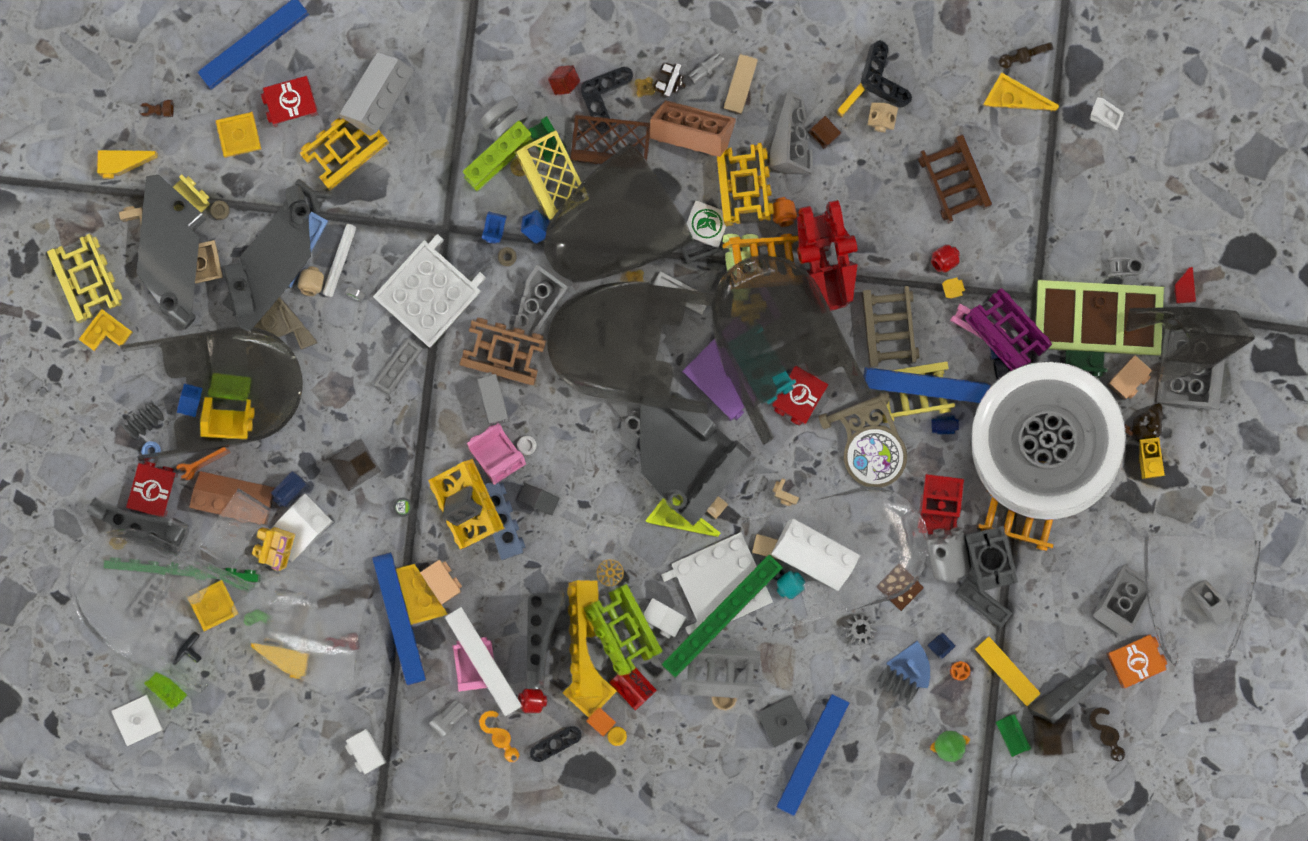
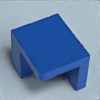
(534, 226)
(189, 400)

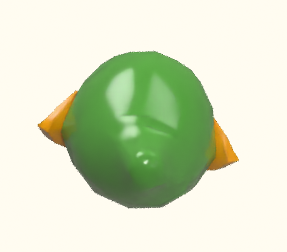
(950, 746)

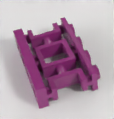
(998, 339)

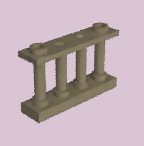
(874, 337)

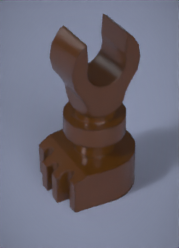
(167, 109)

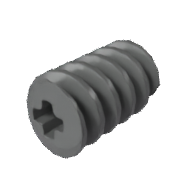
(143, 421)
(897, 684)

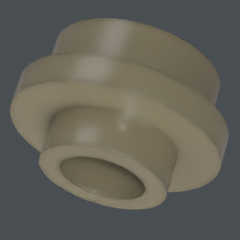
(507, 250)

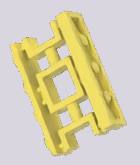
(70, 284)

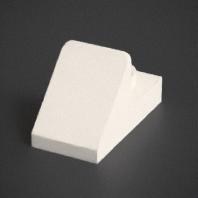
(1106, 114)

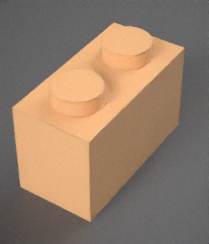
(1130, 377)
(441, 582)

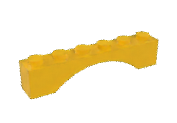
(585, 678)

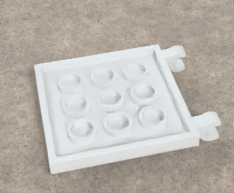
(428, 292)
(713, 575)

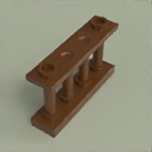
(966, 164)

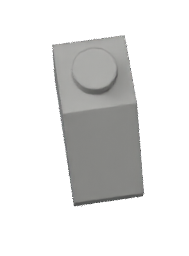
(1211, 602)

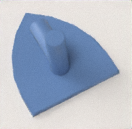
(913, 664)

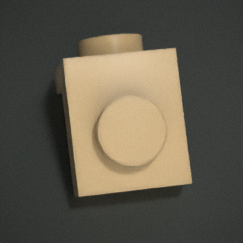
(131, 213)
(786, 498)

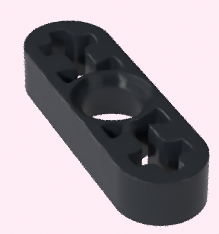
(540, 745)

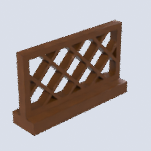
(600, 157)

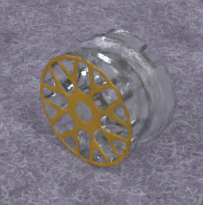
(609, 572)

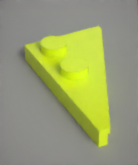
(668, 517)

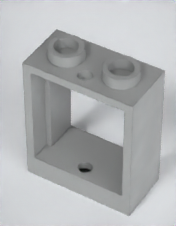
(493, 399)

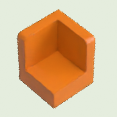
(601, 721)

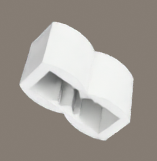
(663, 618)

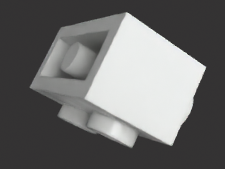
(365, 751)

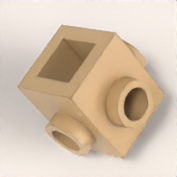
(882, 116)

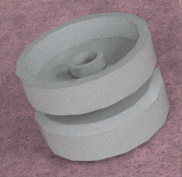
(503, 117)

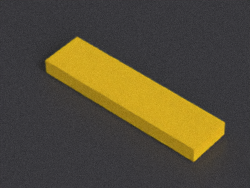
(1007, 671)

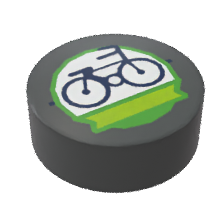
(402, 507)

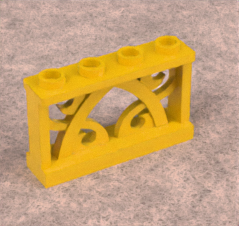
(480, 495)

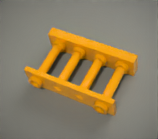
(785, 239)
(1040, 544)

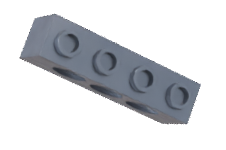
(516, 547)

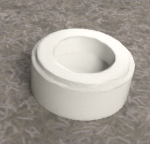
(526, 445)

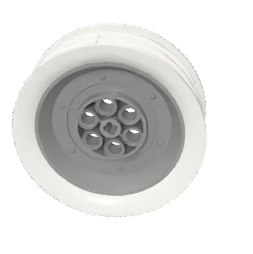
(1035, 396)

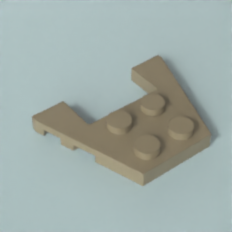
(282, 321)

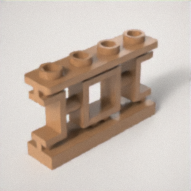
(499, 364)

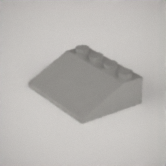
(1192, 390)

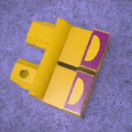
(275, 547)

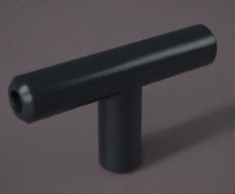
(186, 649)

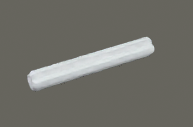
(339, 260)

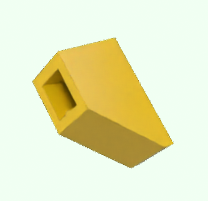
(1151, 458)

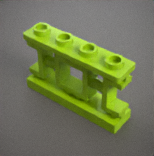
(496, 156)
(635, 624)

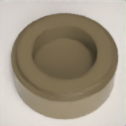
(220, 210)

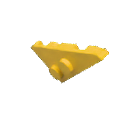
(1012, 94)

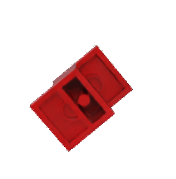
(941, 502)

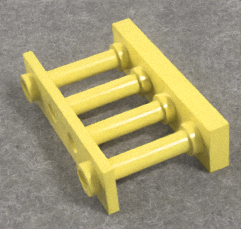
(937, 370)

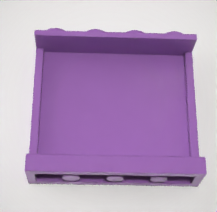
(709, 376)

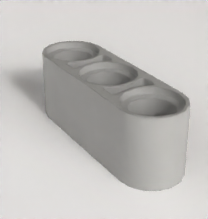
(596, 654)

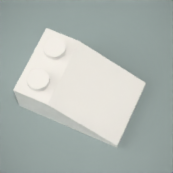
(305, 521)

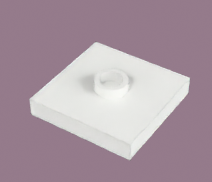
(137, 720)

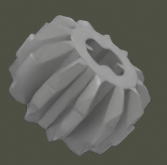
(862, 635)

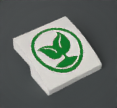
(706, 224)

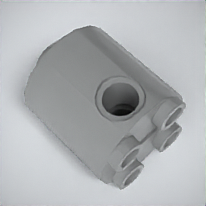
(948, 554)

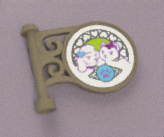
(874, 452)

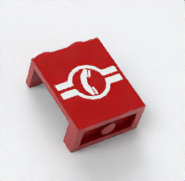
(289, 100)
(802, 399)
(151, 489)

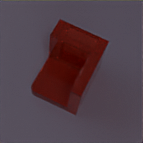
(564, 80)

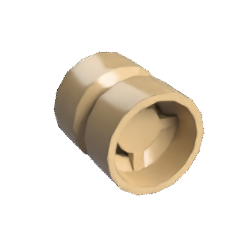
(723, 703)

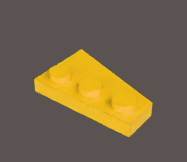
(418, 596)

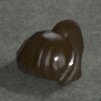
(1148, 424)

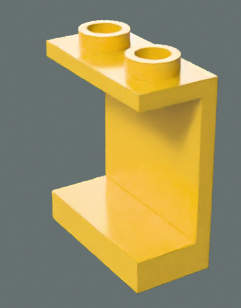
(226, 422)

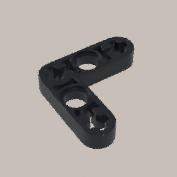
(879, 81)
(596, 95)

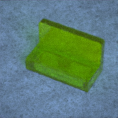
(230, 387)
(166, 690)

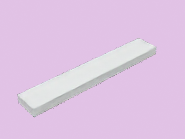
(483, 661)

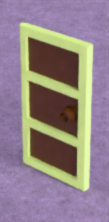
(1096, 316)

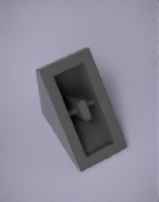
(538, 499)

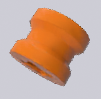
(962, 669)

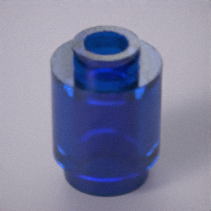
(944, 425)

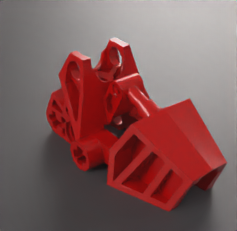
(815, 238)

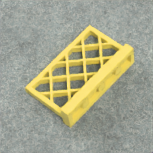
(533, 175)

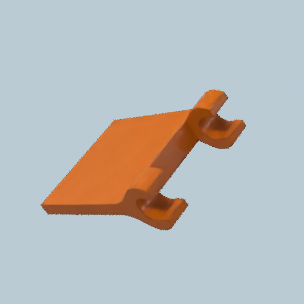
(191, 469)

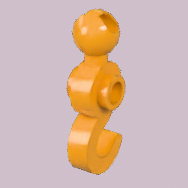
(500, 738)

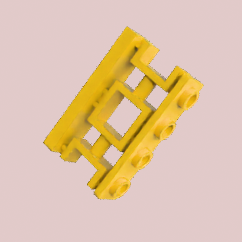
(353, 159)
(729, 186)

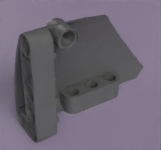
(687, 457)

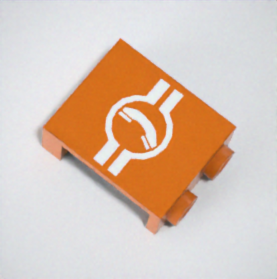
(1137, 661)

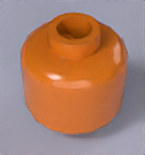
(784, 212)

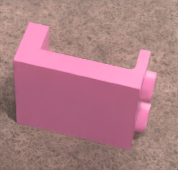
(496, 453)
(467, 674)

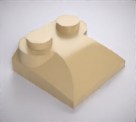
(208, 263)

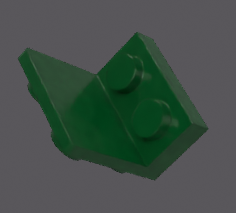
(1088, 361)

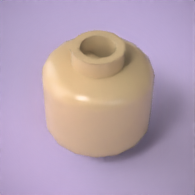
(310, 281)

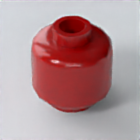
(945, 258)
(532, 700)

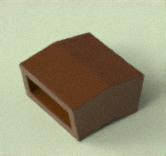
(824, 132)

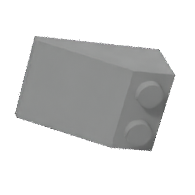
(1123, 601)

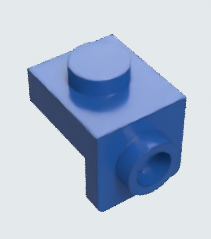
(494, 227)

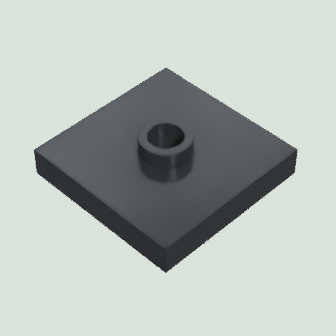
(783, 721)

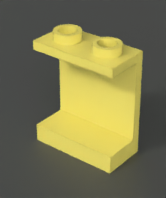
(188, 191)

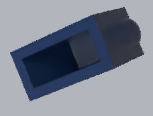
(289, 490)

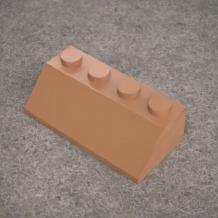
(692, 128)
(215, 491)

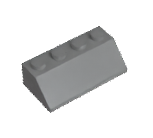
(376, 93)

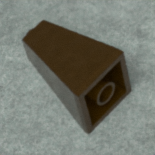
(355, 465)
(1053, 738)

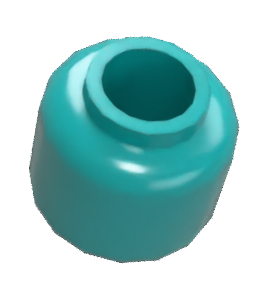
(790, 584)

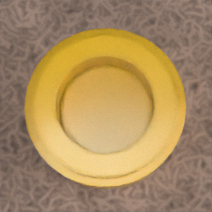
(617, 736)

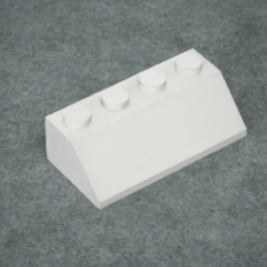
(815, 554)

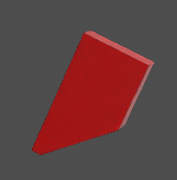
(1185, 288)

